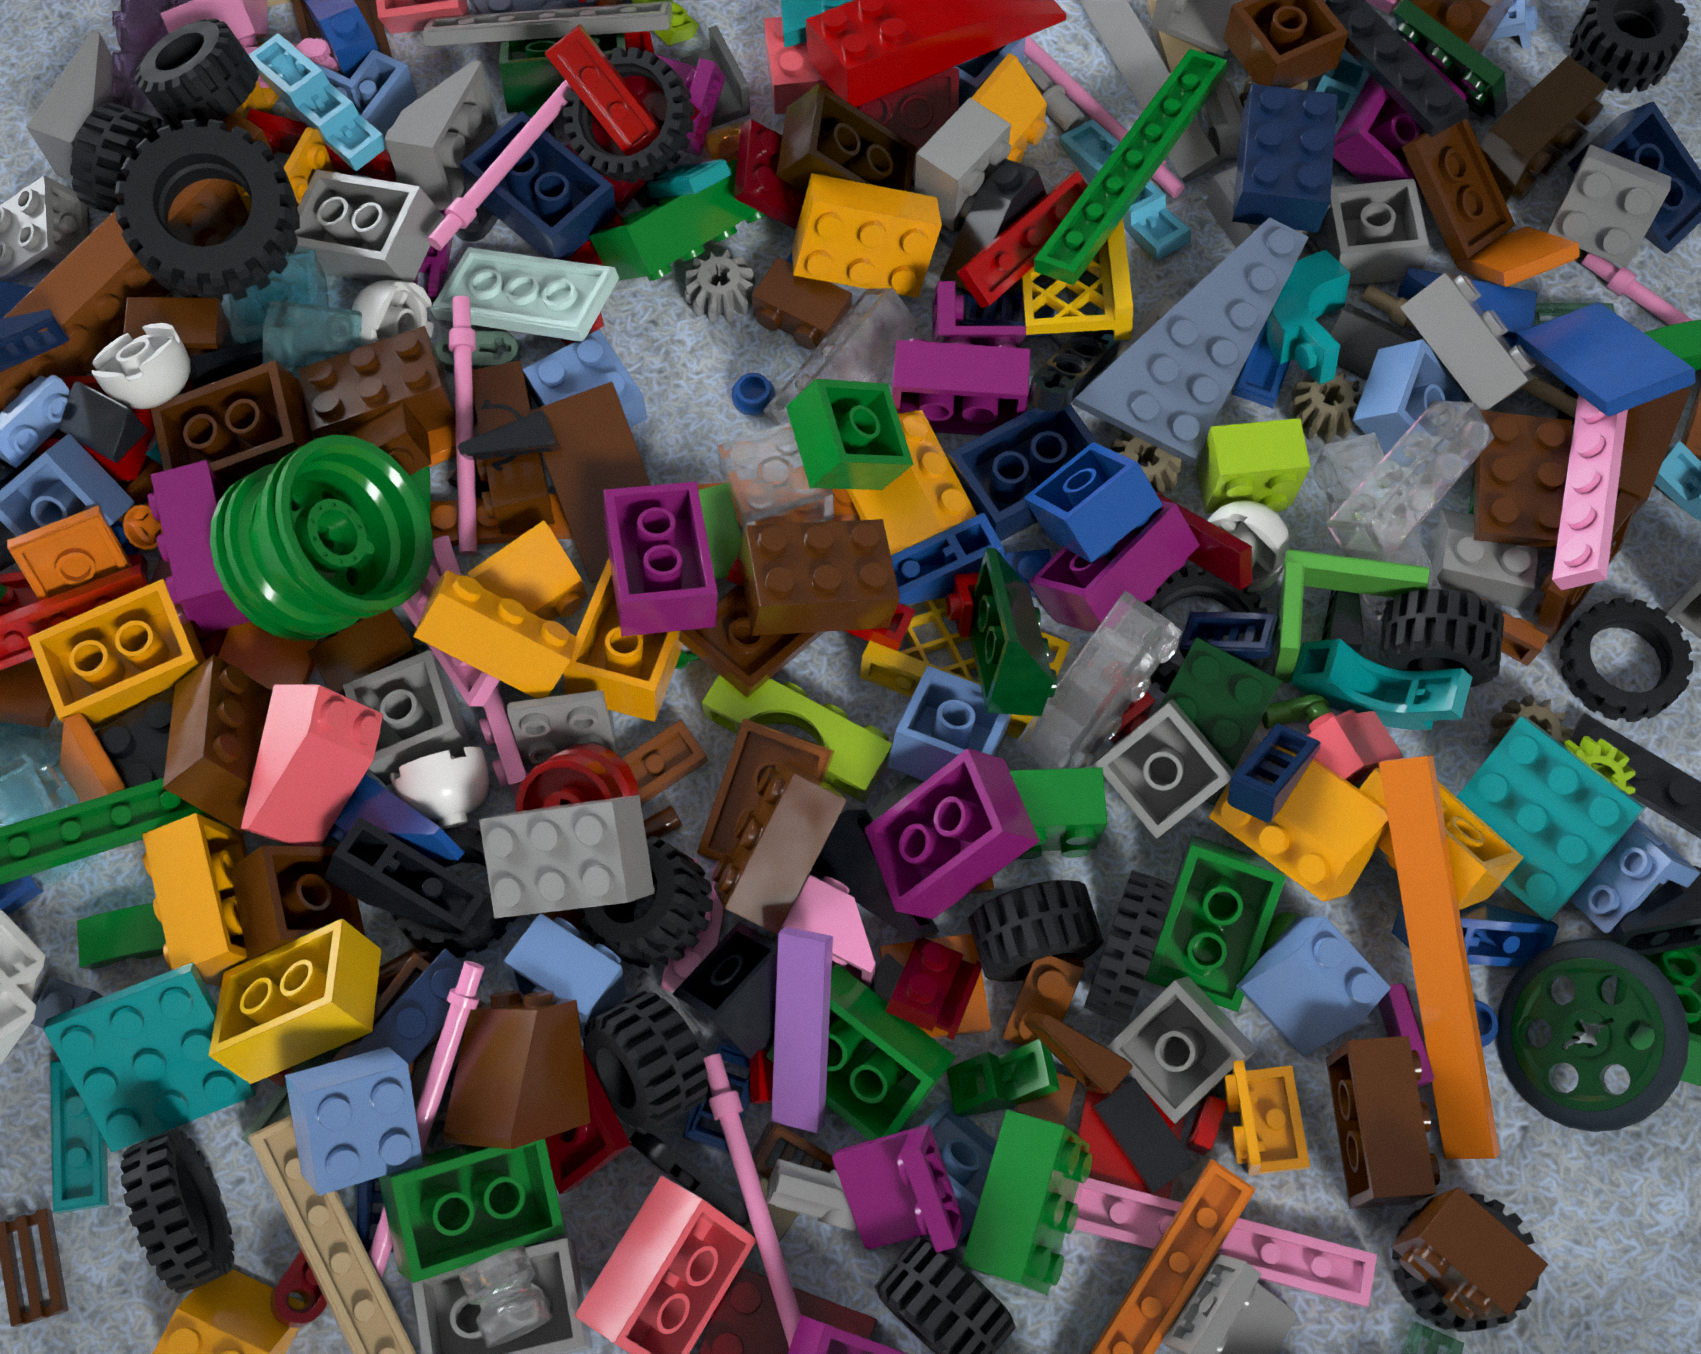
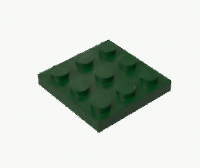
(1462, 64)

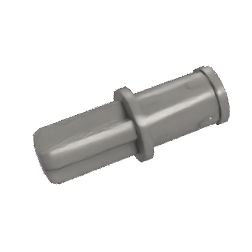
(1058, 105)

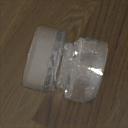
(505, 1296)

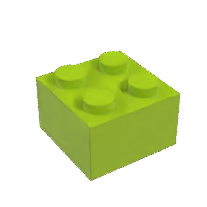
(1253, 463)

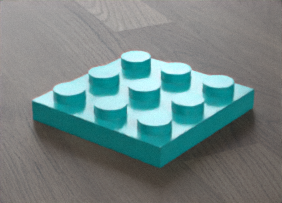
(1549, 811)
(146, 1057)

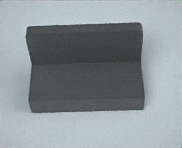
(734, 97)
(1362, 336)

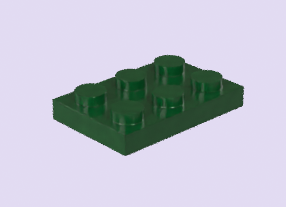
(1222, 699)

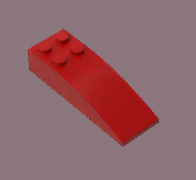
(890, 44)

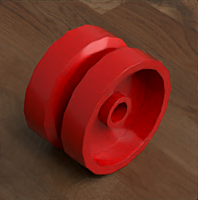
(576, 776)

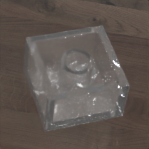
(771, 481)

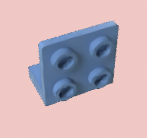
(1629, 876)

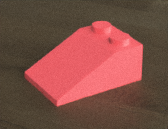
(308, 763)

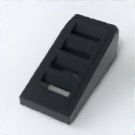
(520, 437)
(1344, 619)

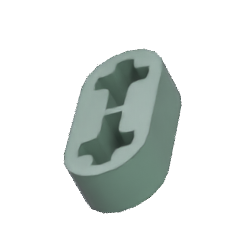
(486, 344)

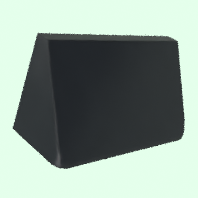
(100, 422)

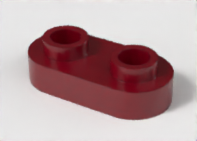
(297, 1279)

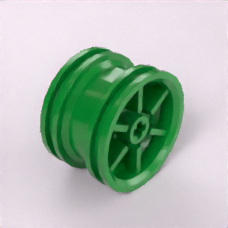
(311, 526)

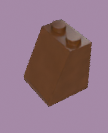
(1468, 19)
(518, 1073)

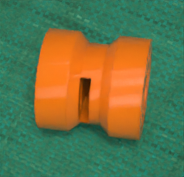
(142, 527)

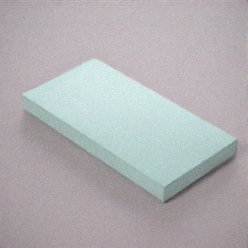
(528, 293)

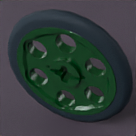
(1649, 998)

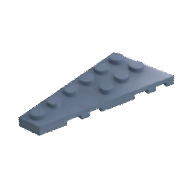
(1186, 364)

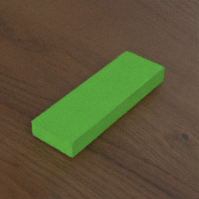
(1359, 574)

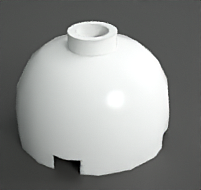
(392, 308)
(145, 369)
(1263, 531)
(444, 785)

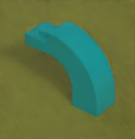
(1312, 289)
(1397, 696)

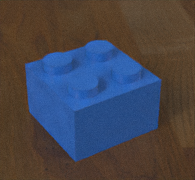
(1093, 501)

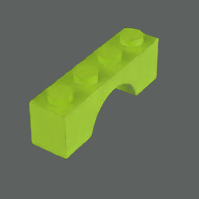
(859, 751)

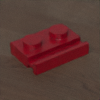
(934, 987)

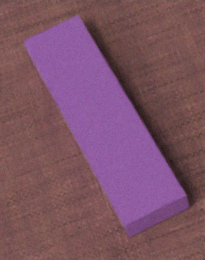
(801, 1028)

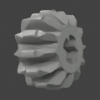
(719, 286)

